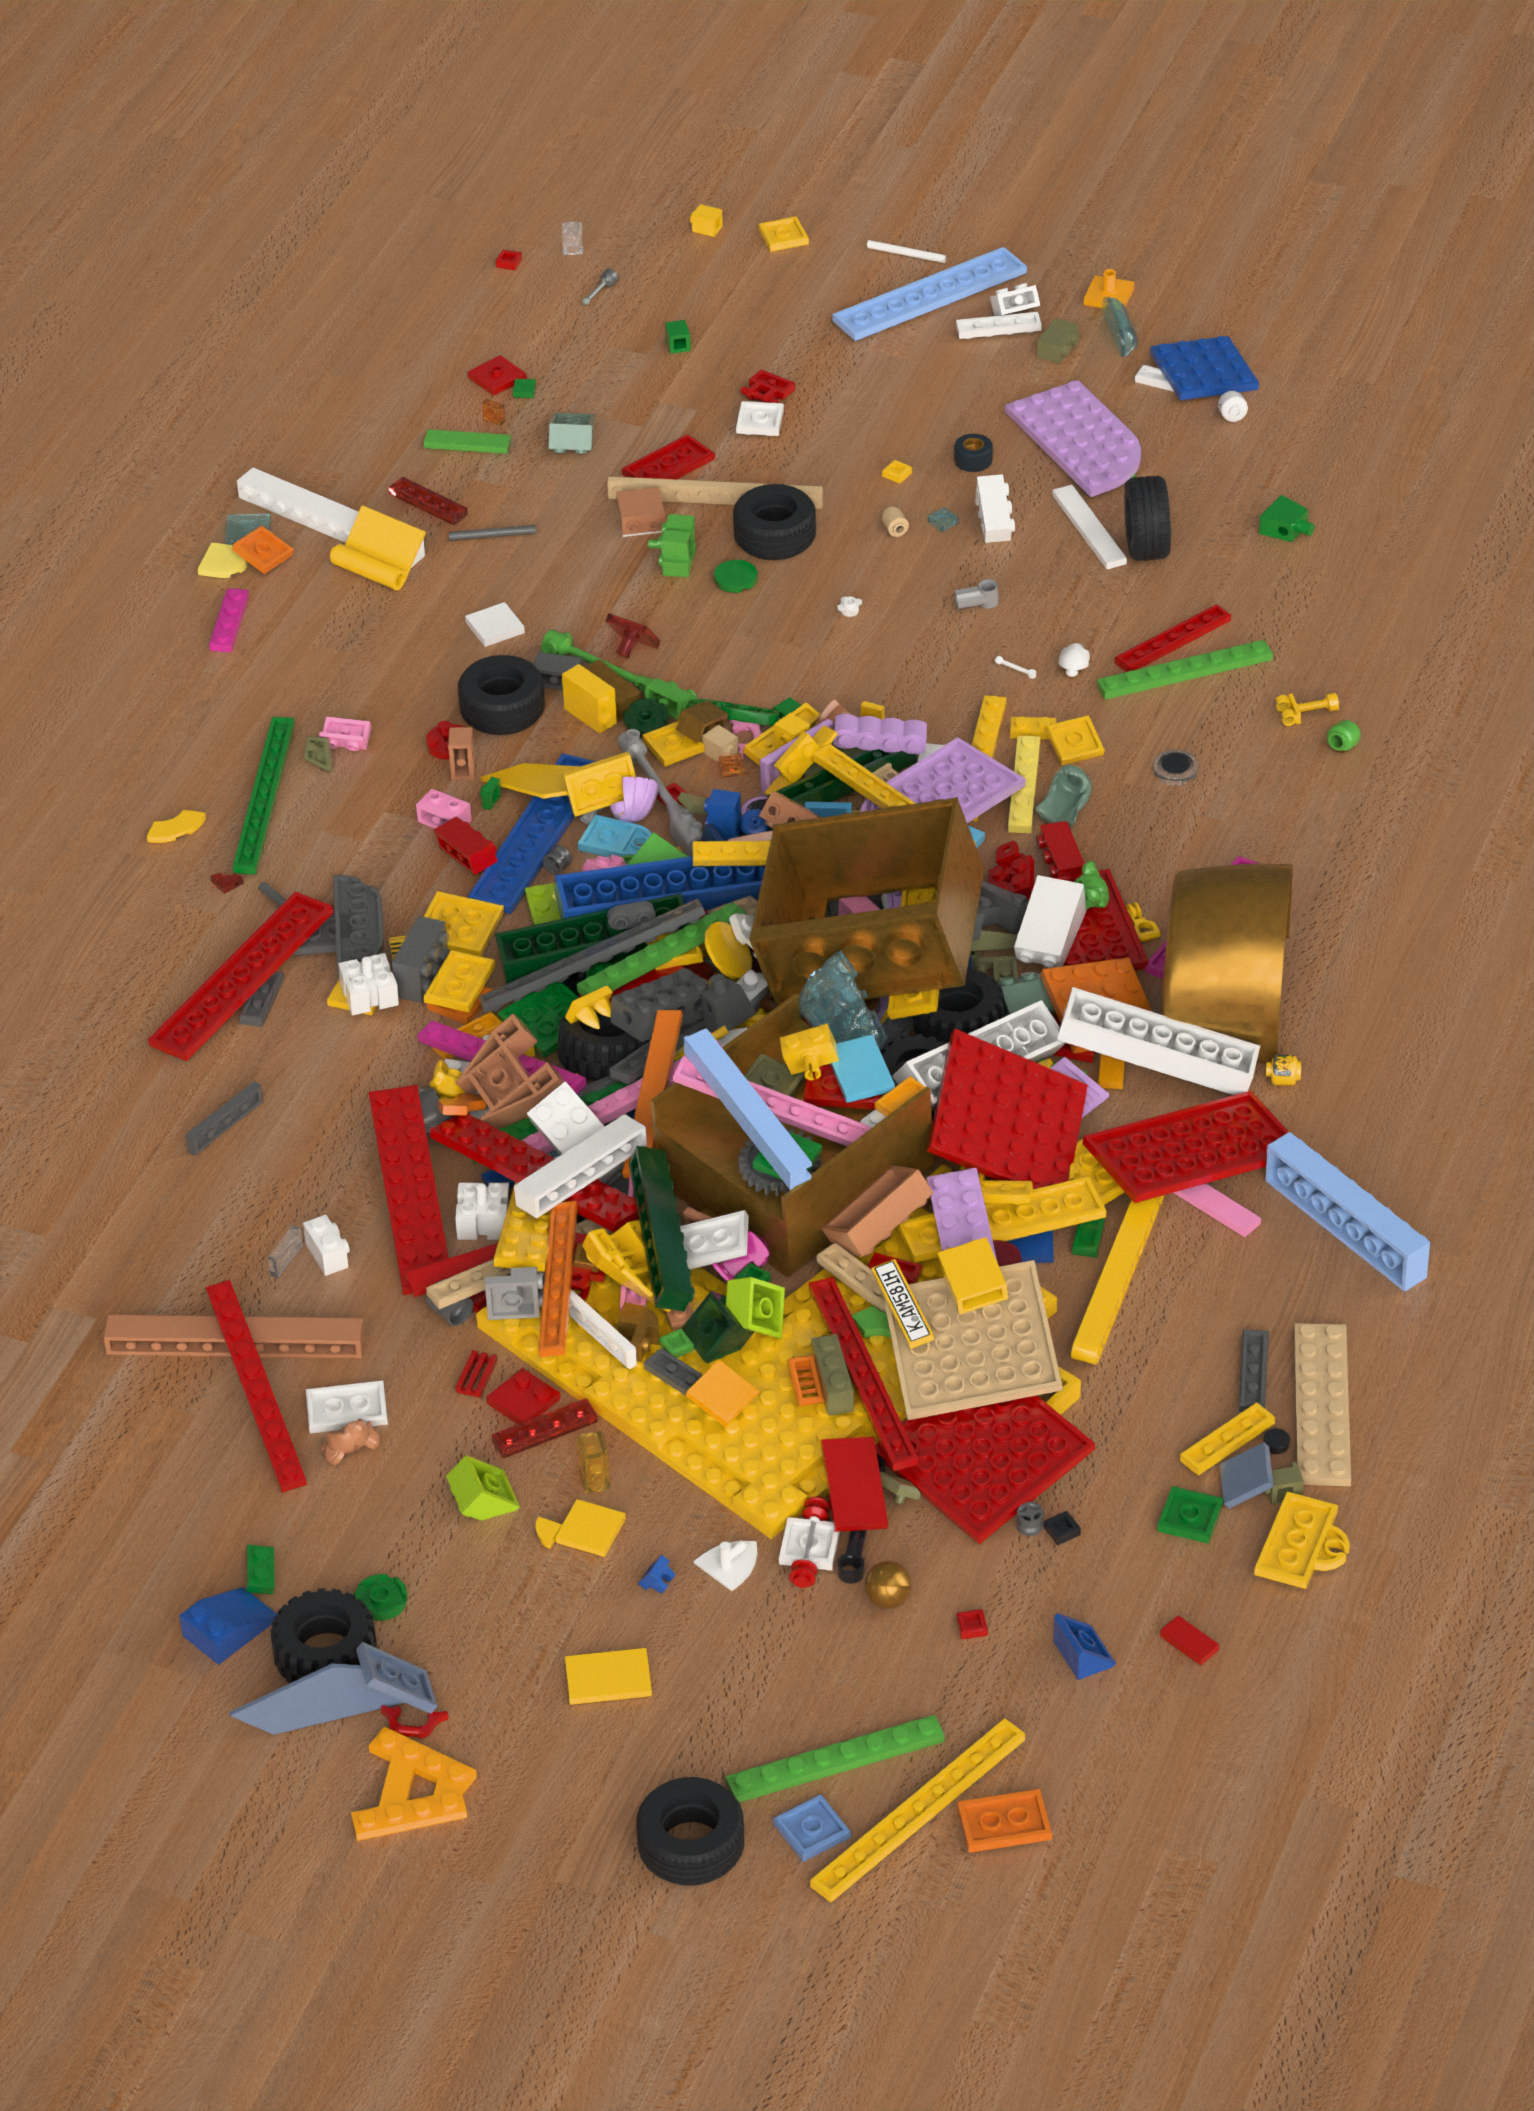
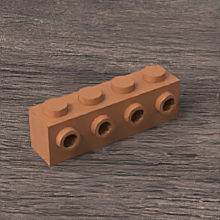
(782, 809)

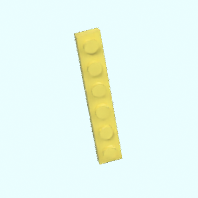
(1023, 800)

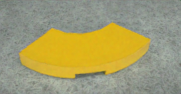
(168, 830)

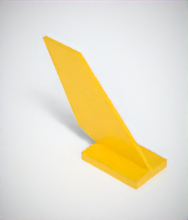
(586, 786)

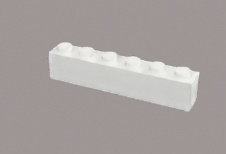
(579, 1166)

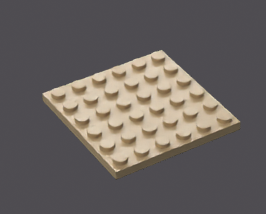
(980, 1354)

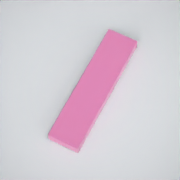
(1221, 1208)

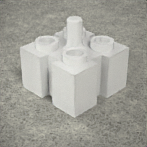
(368, 983)
(481, 1210)

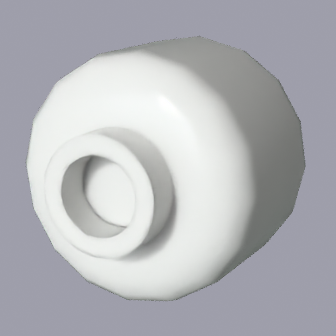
(1232, 406)

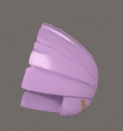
(638, 799)

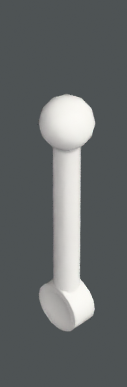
(1030, 673)

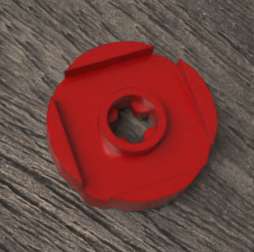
(437, 739)

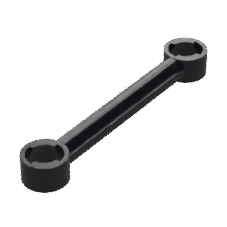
(854, 1550)

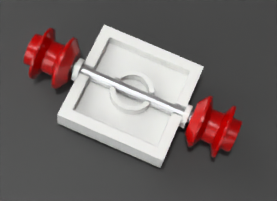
(809, 1543)

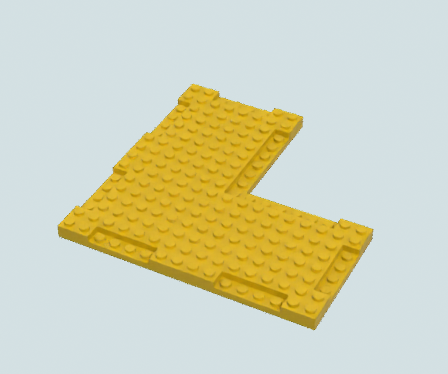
(772, 1450)

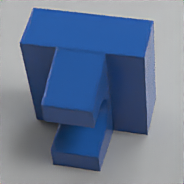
(654, 1574)

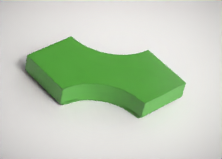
(872, 1322)

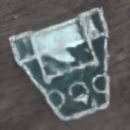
(835, 999)

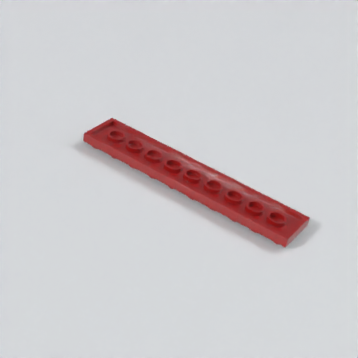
(240, 976)
(519, 1160)
(408, 1179)

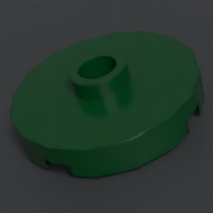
(646, 716)

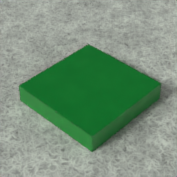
(1190, 1514)

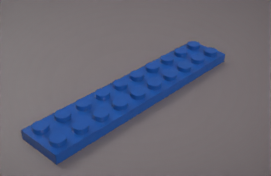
(525, 846)

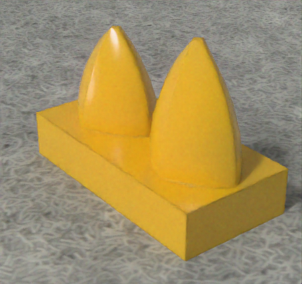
(586, 1006)

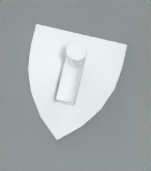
(729, 1562)

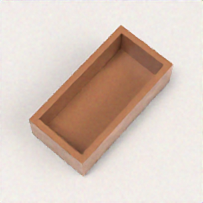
(878, 1210)

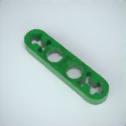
(745, 712)

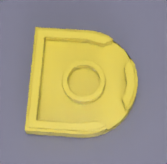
(221, 562)

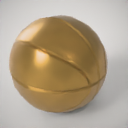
(888, 1585)

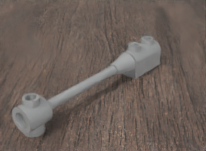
(683, 825)

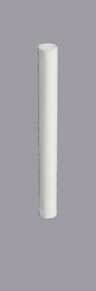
(906, 251)

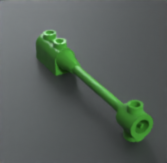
(664, 692)

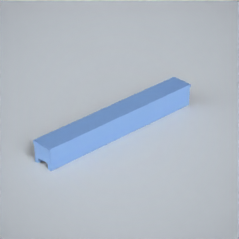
(747, 1108)

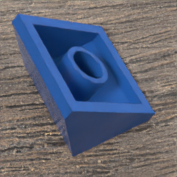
(1081, 1647)

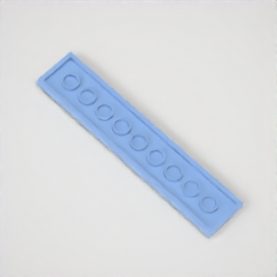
(929, 293)

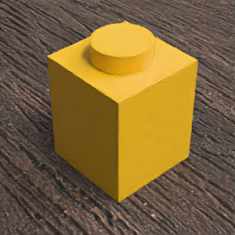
(706, 220)

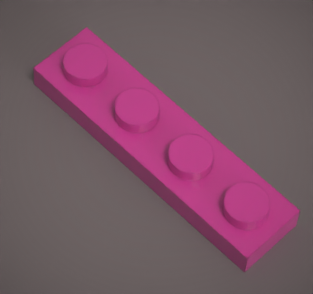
(229, 620)

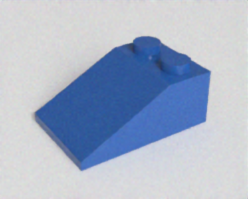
(225, 1622)

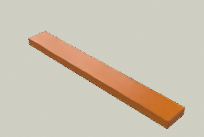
(656, 1071)
(558, 1280)

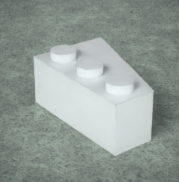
(994, 508)

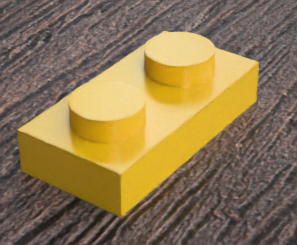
(1030, 726)

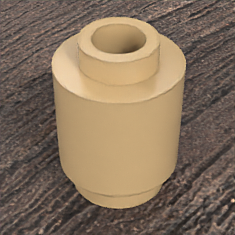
(895, 521)

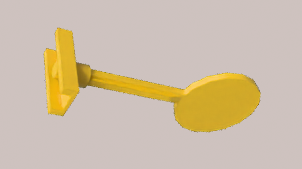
(726, 951)

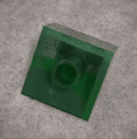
(715, 1329)

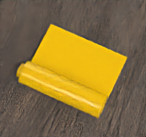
(379, 548)

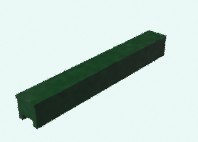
(827, 788)

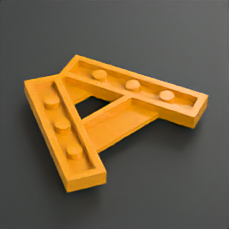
(395, 1809)

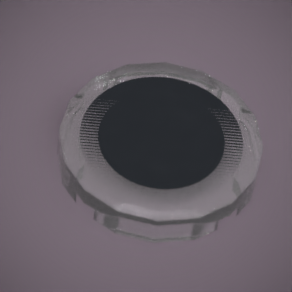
(1175, 767)

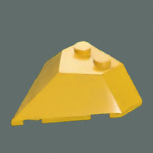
(621, 1257)

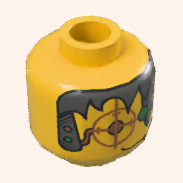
(1284, 1070)

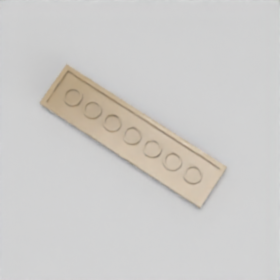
(1322, 1404)

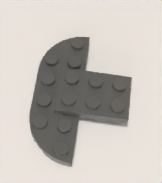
(354, 928)

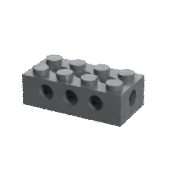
(637, 1008)

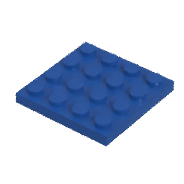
(1204, 367)

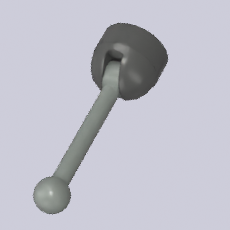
(608, 278)

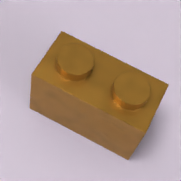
(700, 719)

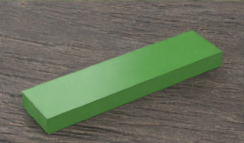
(467, 441)

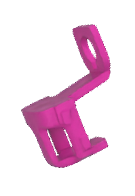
(756, 1252)

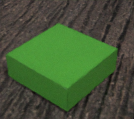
(676, 1343)

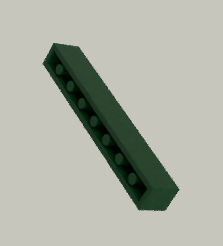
(661, 1229)

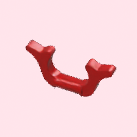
(413, 1731)

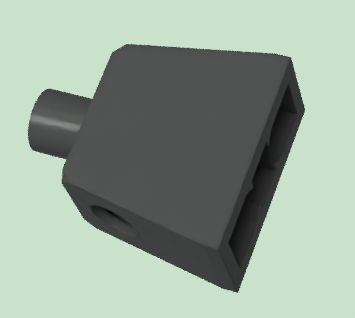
(725, 1004)

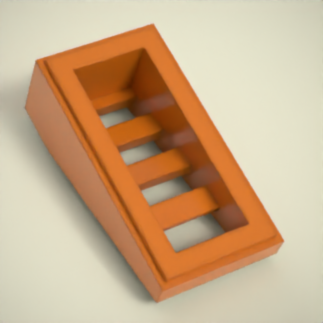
(802, 1364)

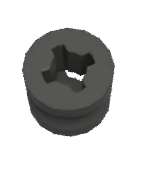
(557, 860)
(1030, 1519)

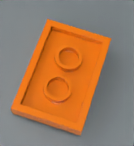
(1004, 1820)

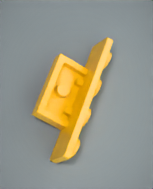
(800, 757)

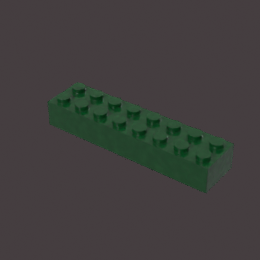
(542, 944)

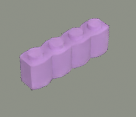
(886, 734)

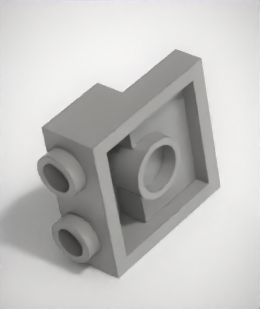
(515, 1294)

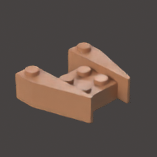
(503, 1078)

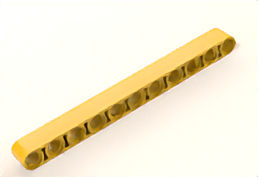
(1115, 1280)

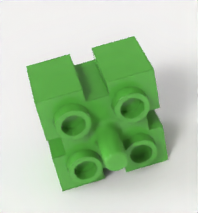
(677, 545)

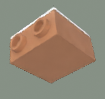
(640, 511)

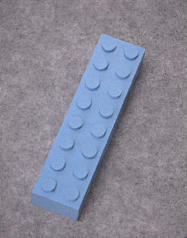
(1347, 1211)

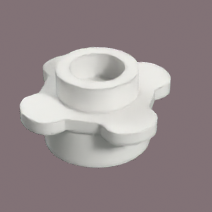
(849, 606)

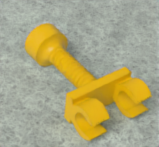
(1330, 702)

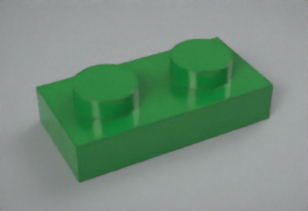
(260, 1569)

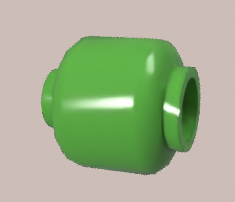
(1343, 736)

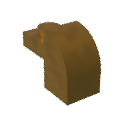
(640, 1326)

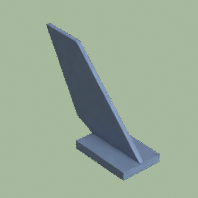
(341, 1692)

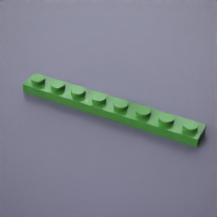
(1184, 669)
(657, 953)
(835, 1758)

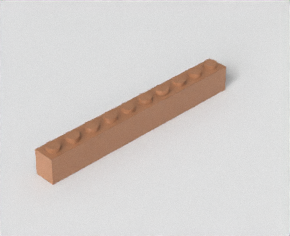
(202, 1336)

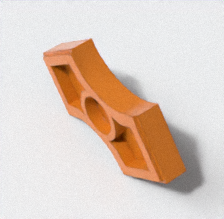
(461, 1104)

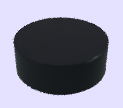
(1277, 1440)

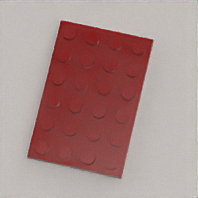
(1106, 931)

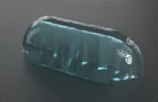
(1120, 325)

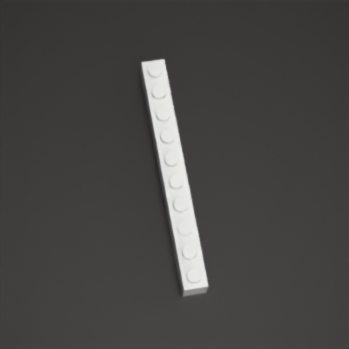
(301, 505)

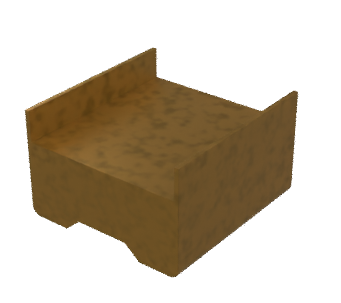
(706, 1140)

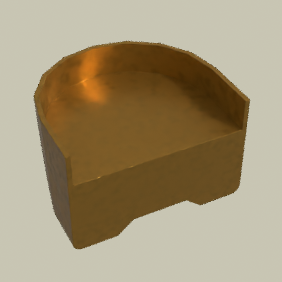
(1229, 950)

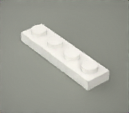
(998, 325)

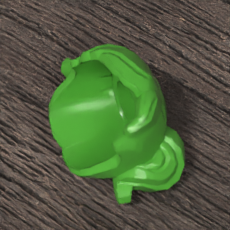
(1094, 886)

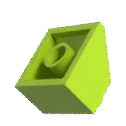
(757, 1305)
(481, 1489)

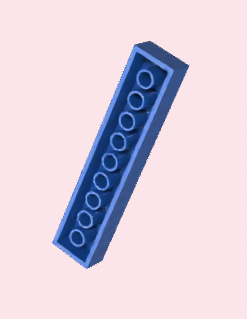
(621, 885)

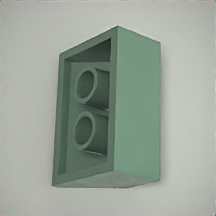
(1024, 992)

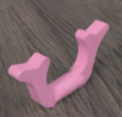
(745, 726)

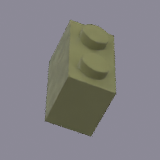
(1058, 341)

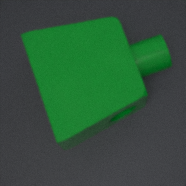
(1285, 520)

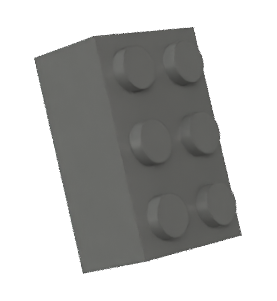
(420, 958)

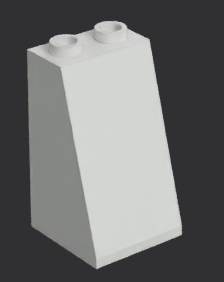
(1050, 922)

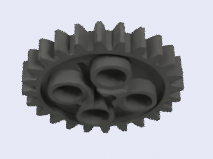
(760, 1179)

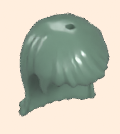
(1066, 796)

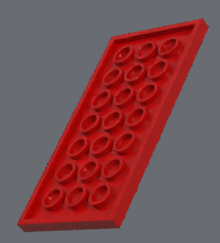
(1187, 1146)

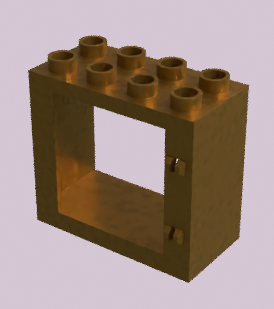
(867, 856)

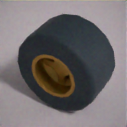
(973, 452)

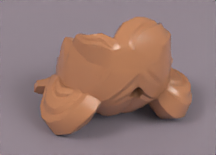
(349, 1439)

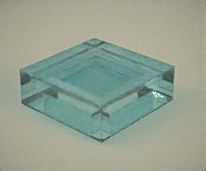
(943, 519)

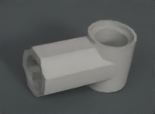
(984, 595)

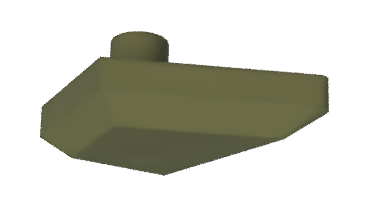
(319, 752)
(900, 1487)

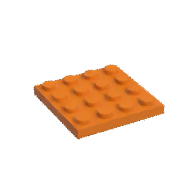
(1107, 978)

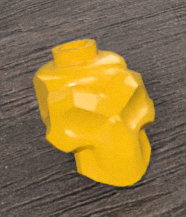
(445, 1081)

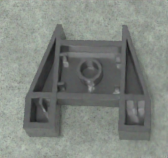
(999, 908)

